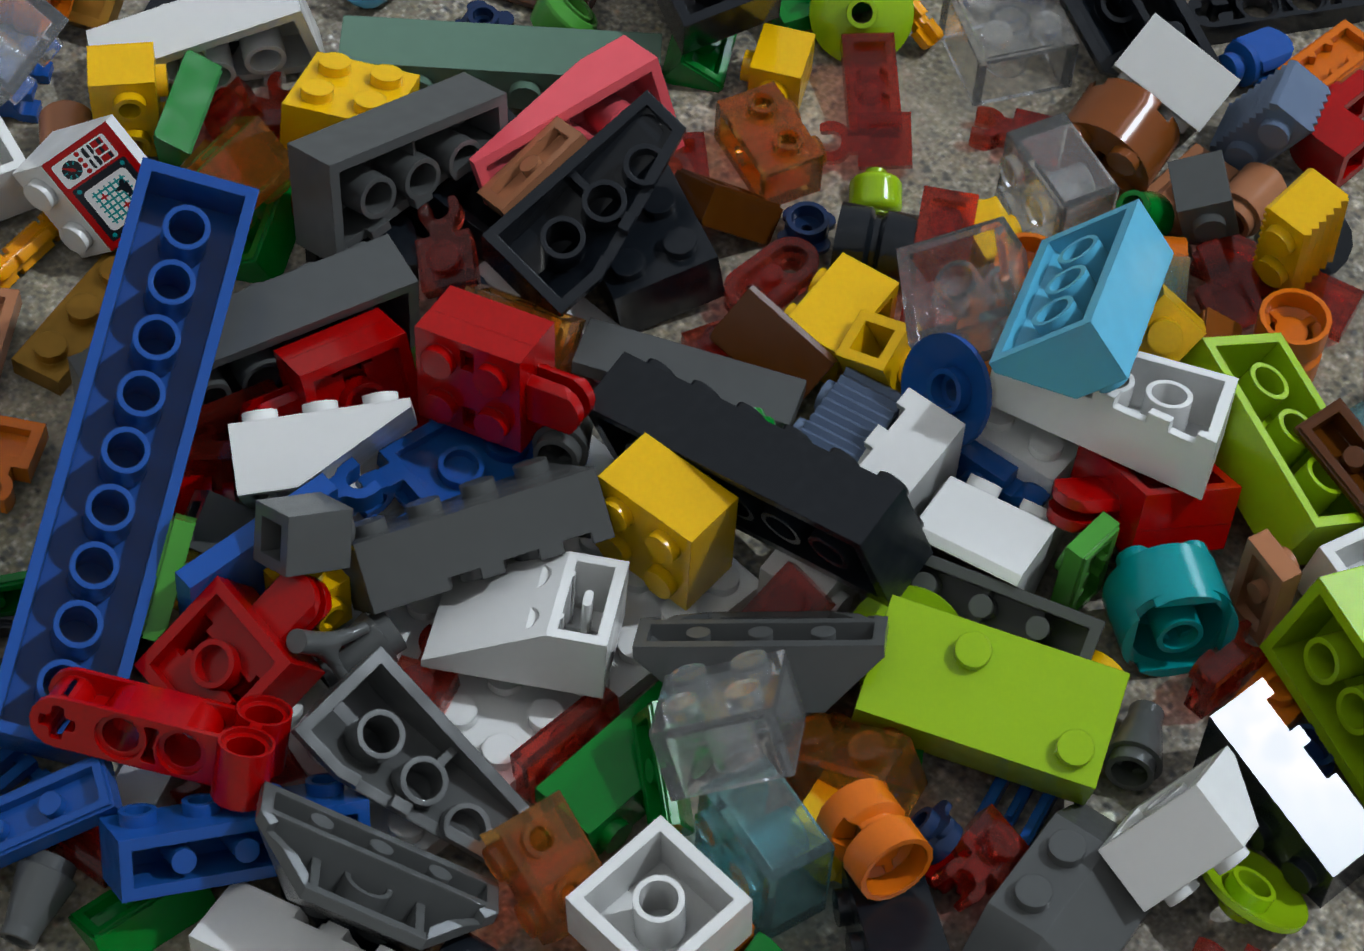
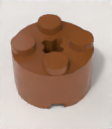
(1125, 131)

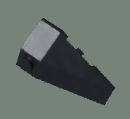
(577, 219)

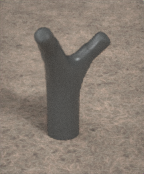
(325, 644)

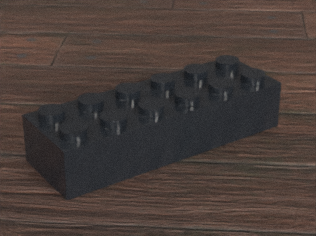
(787, 488)

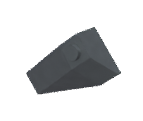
(405, 754)

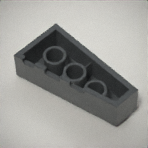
(386, 159)
(474, 533)

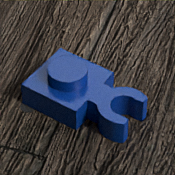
(990, 466)

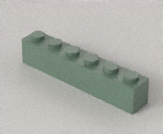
(506, 56)

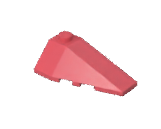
(583, 97)

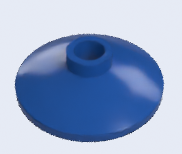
(952, 377)

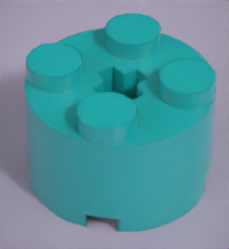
(1168, 606)

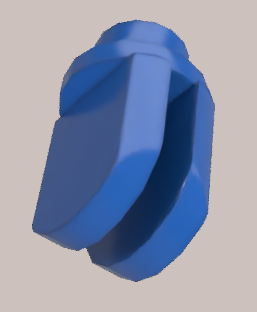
(1256, 55)

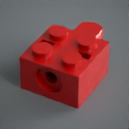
(343, 365)
(494, 371)
(1144, 507)
(235, 642)

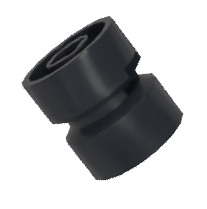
(873, 238)

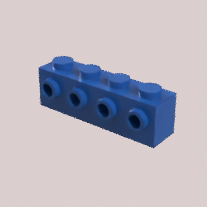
(199, 843)

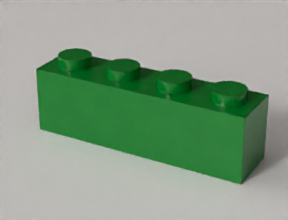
(604, 781)

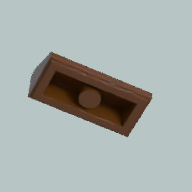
(730, 207)
(767, 337)
(1337, 444)

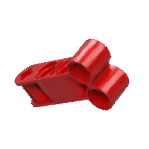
(233, 745)

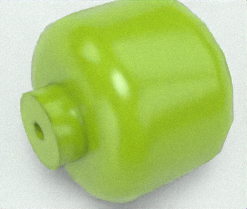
(876, 189)

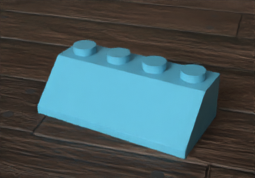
(1086, 304)

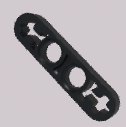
(1227, 19)

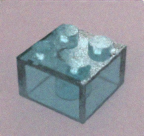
(769, 850)

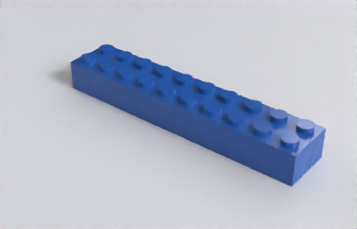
(126, 441)

